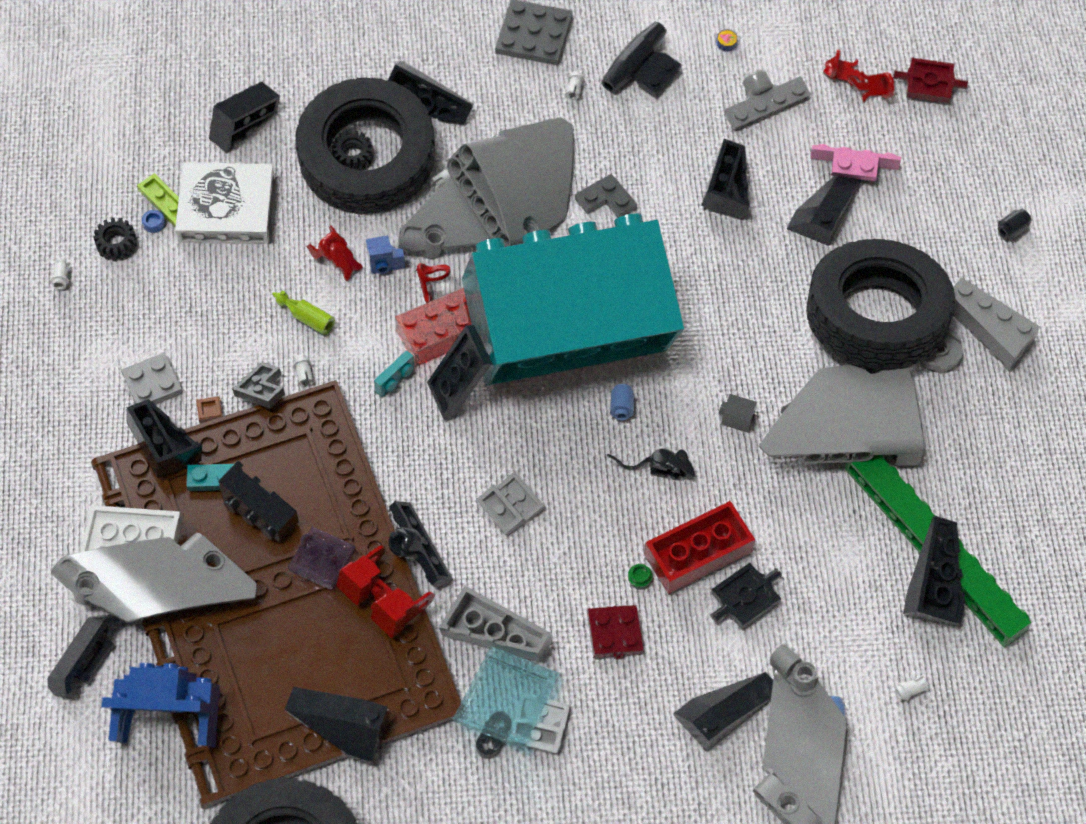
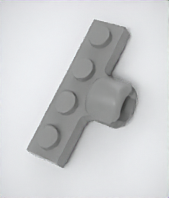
(765, 98)

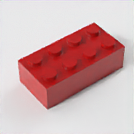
(699, 547)

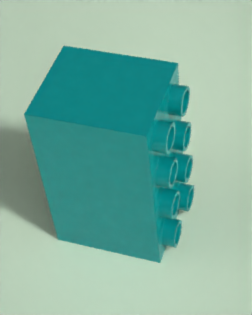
(572, 298)

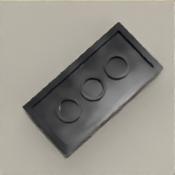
(459, 372)

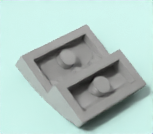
(510, 503)
(550, 727)

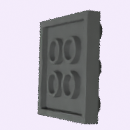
(534, 32)

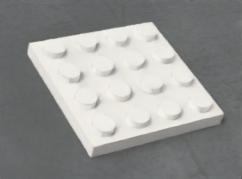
(121, 525)

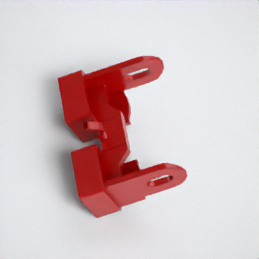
(391, 607)

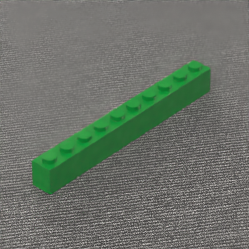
(912, 519)

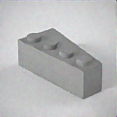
(993, 323)
(488, 624)

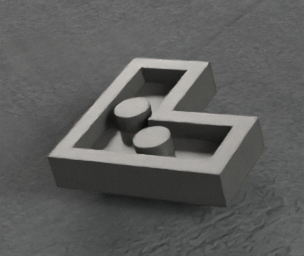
(607, 192)
(258, 386)

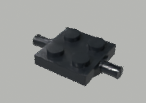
(746, 595)

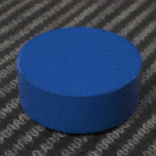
(153, 221)

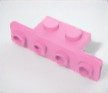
(855, 163)

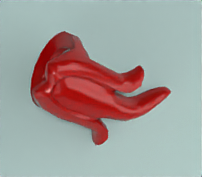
(840, 69)
(876, 84)
(423, 273)

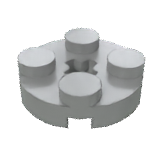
(949, 357)

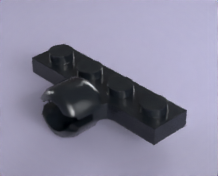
(413, 541)

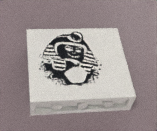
(224, 203)

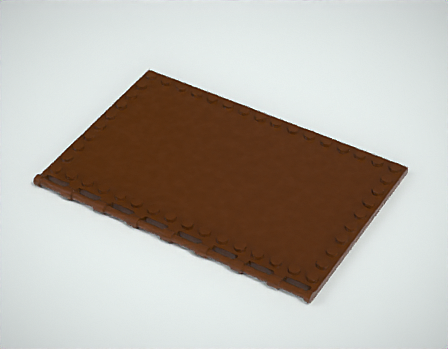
(293, 627)

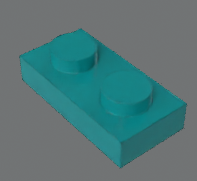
(394, 373)
(205, 476)

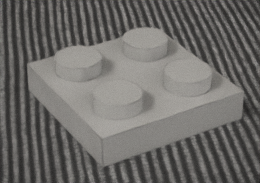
(152, 380)

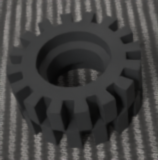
(353, 141)
(115, 228)

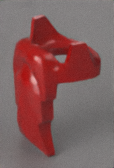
(335, 248)

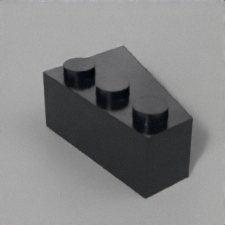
(241, 113)
(727, 182)
(160, 440)
(257, 504)

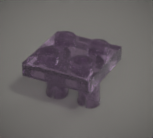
(321, 557)

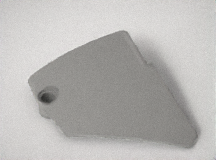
(517, 178)
(850, 418)

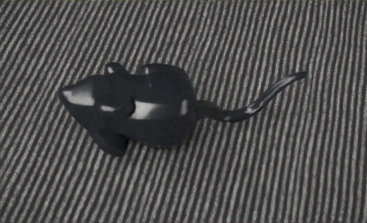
(664, 463)

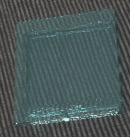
(506, 697)

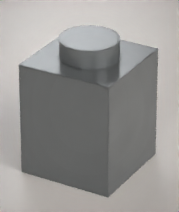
(738, 412)

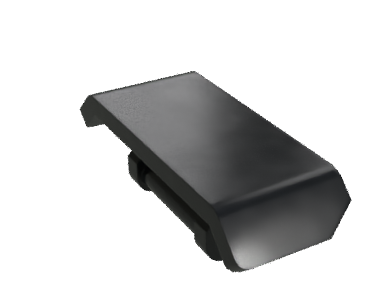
(73, 657)

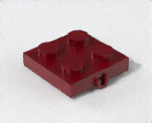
(615, 631)

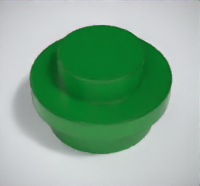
(639, 576)

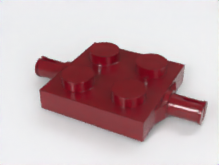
(930, 80)

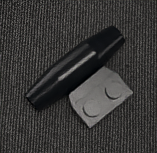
(640, 60)

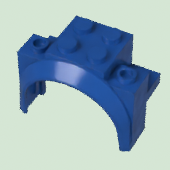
(162, 690)

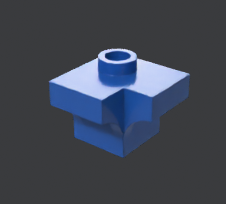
(383, 255)

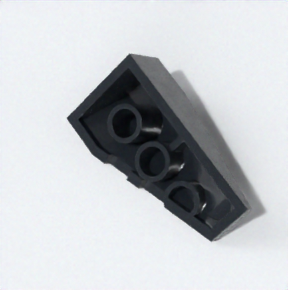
(437, 98)
(824, 210)
(936, 581)
(721, 711)
(344, 721)

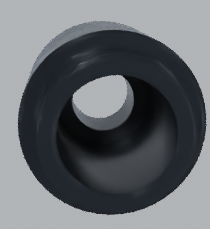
(1014, 224)

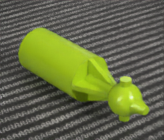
(306, 313)

